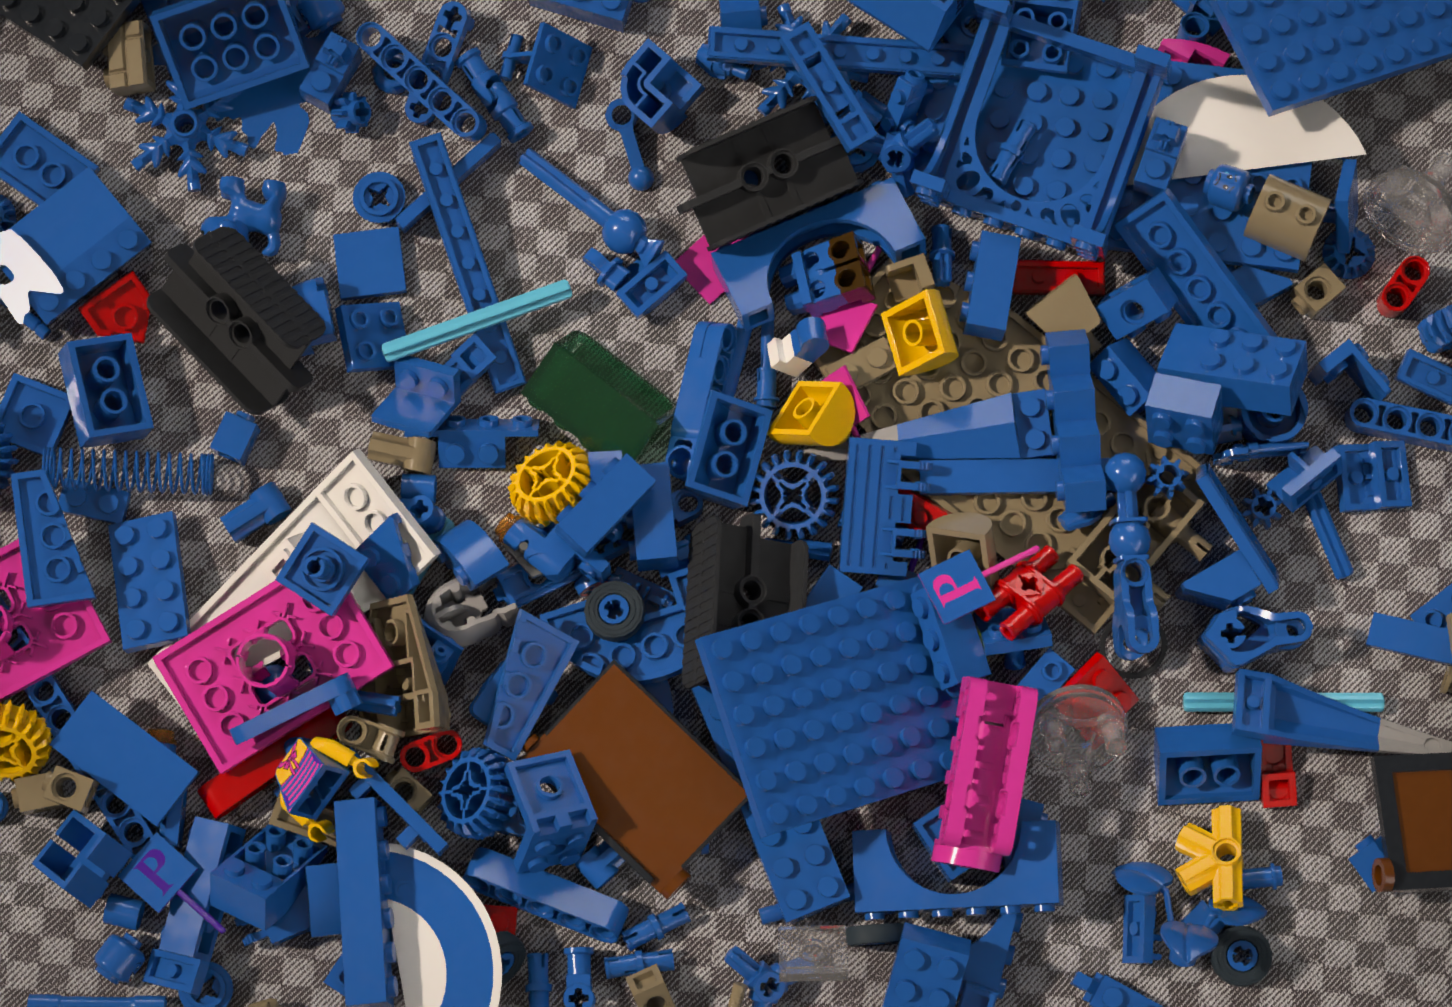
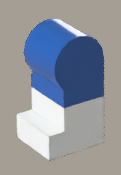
(799, 347)

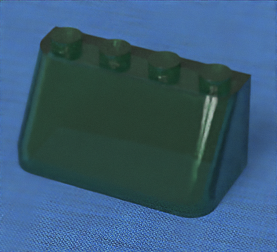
(598, 397)

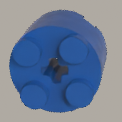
(1265, 429)

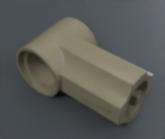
(412, 454)

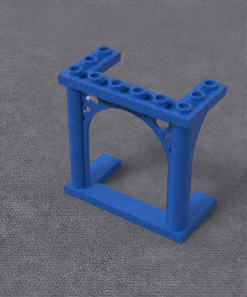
(939, 179)

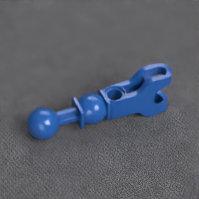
(1129, 542)

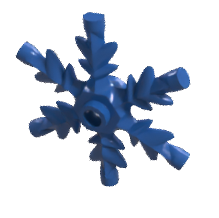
(778, 93)
(174, 122)

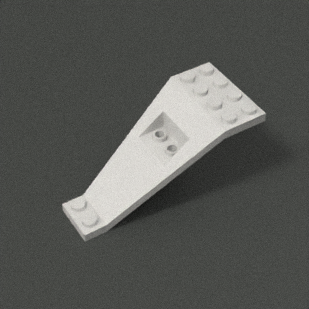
(346, 504)

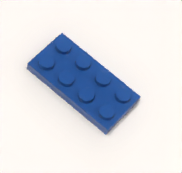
(149, 582)

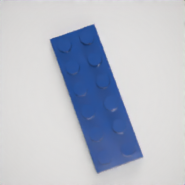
(1207, 292)

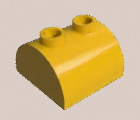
(920, 334)
(815, 415)

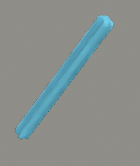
(476, 320)
(1225, 701)

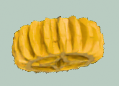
(549, 482)
(22, 742)

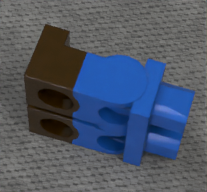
(828, 276)

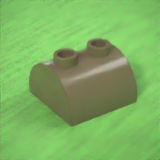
(1287, 217)
(963, 532)

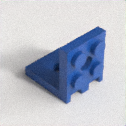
(555, 822)

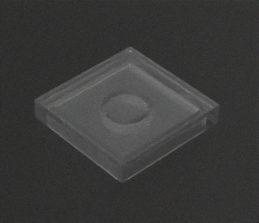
(812, 953)

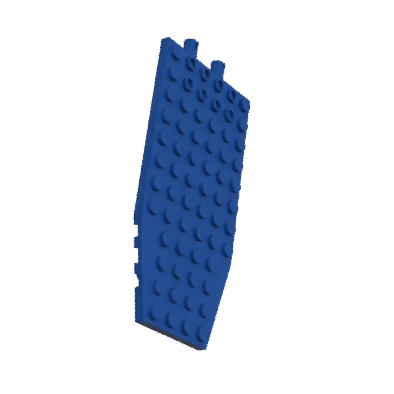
(1074, 128)

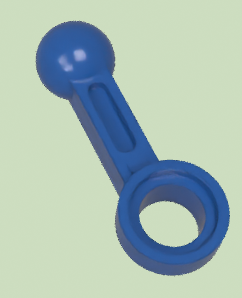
(640, 176)

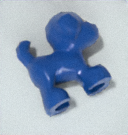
(249, 215)

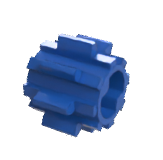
(1176, 483)

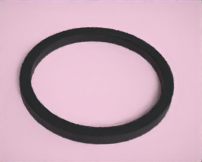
(1152, 668)

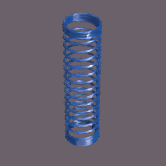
(205, 472)

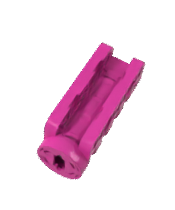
(985, 774)

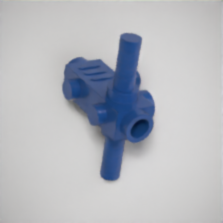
(903, 104)

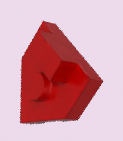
(119, 309)

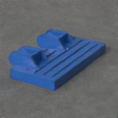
(875, 506)

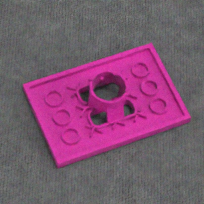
(56, 632)
(220, 689)

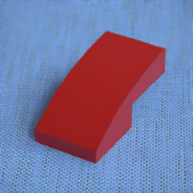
(1277, 776)

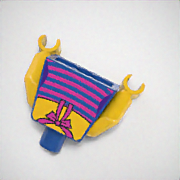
(312, 776)

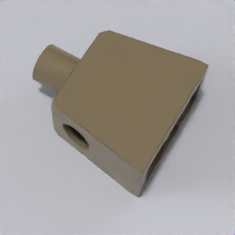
(1065, 310)

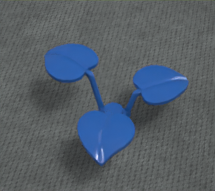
(1184, 940)

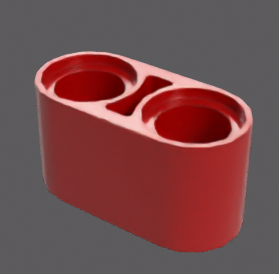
(1403, 286)
(433, 755)

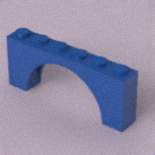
(873, 214)
(1028, 881)
(994, 949)

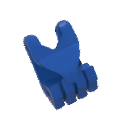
(1267, 639)

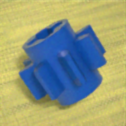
(350, 112)
(1258, 517)

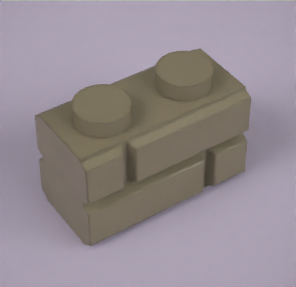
(130, 60)

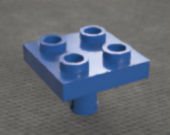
(322, 569)
(995, 643)

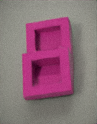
(1193, 52)

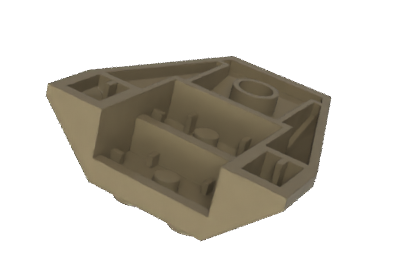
(416, 672)

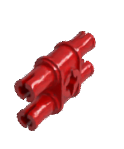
(1030, 592)

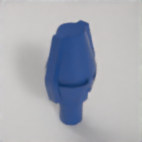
(721, 69)
(1077, 520)

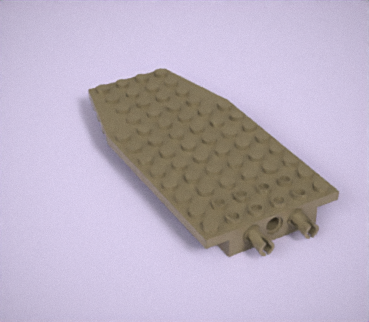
(1023, 521)

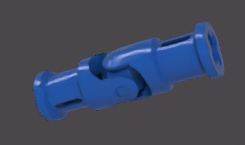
(494, 95)

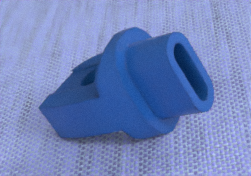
(611, 273)

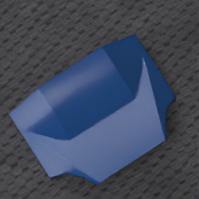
(650, 285)

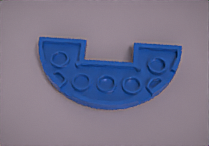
(648, 656)

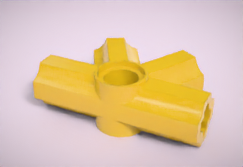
(1206, 850)

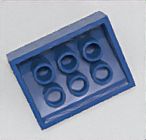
(227, 45)
(81, 238)

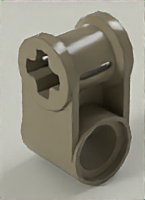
(372, 738)

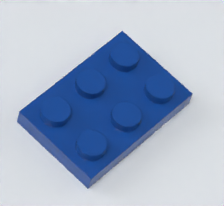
(37, 161)

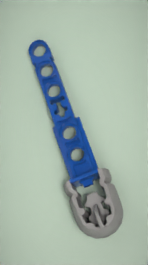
(447, 611)

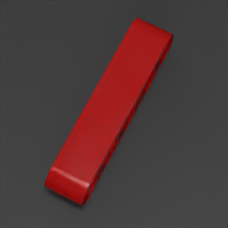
(253, 775)

